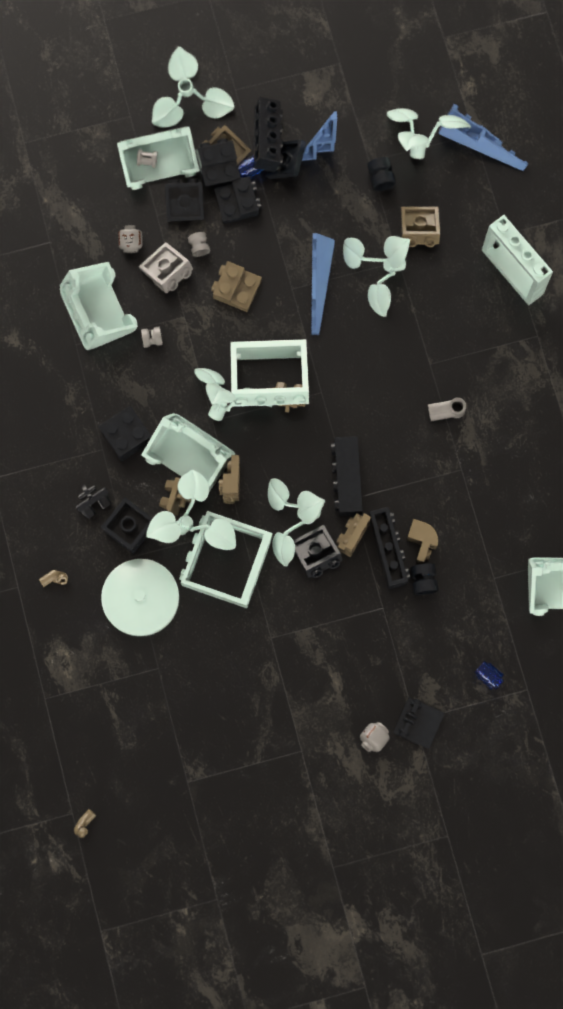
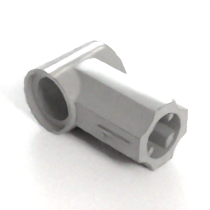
(444, 409)

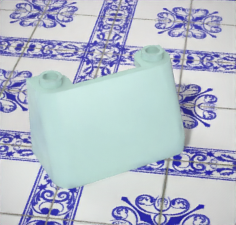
(174, 156)
(95, 306)
(186, 448)
(545, 584)

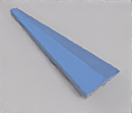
(323, 140)
(480, 140)
(321, 264)

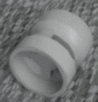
(198, 243)
(156, 337)

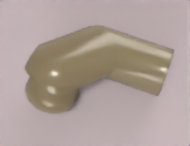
(54, 576)
(80, 828)

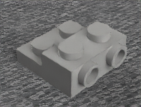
(166, 268)

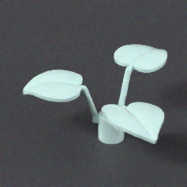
(180, 68)
(418, 142)
(396, 251)
(217, 395)
(308, 512)
(168, 530)

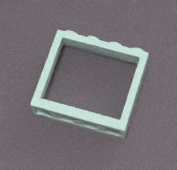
(516, 260)
(269, 350)
(199, 539)

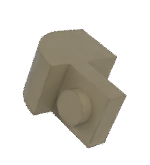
(424, 535)

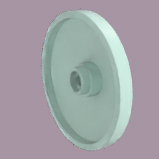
(140, 597)

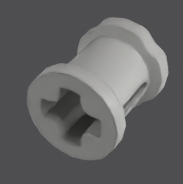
(147, 158)

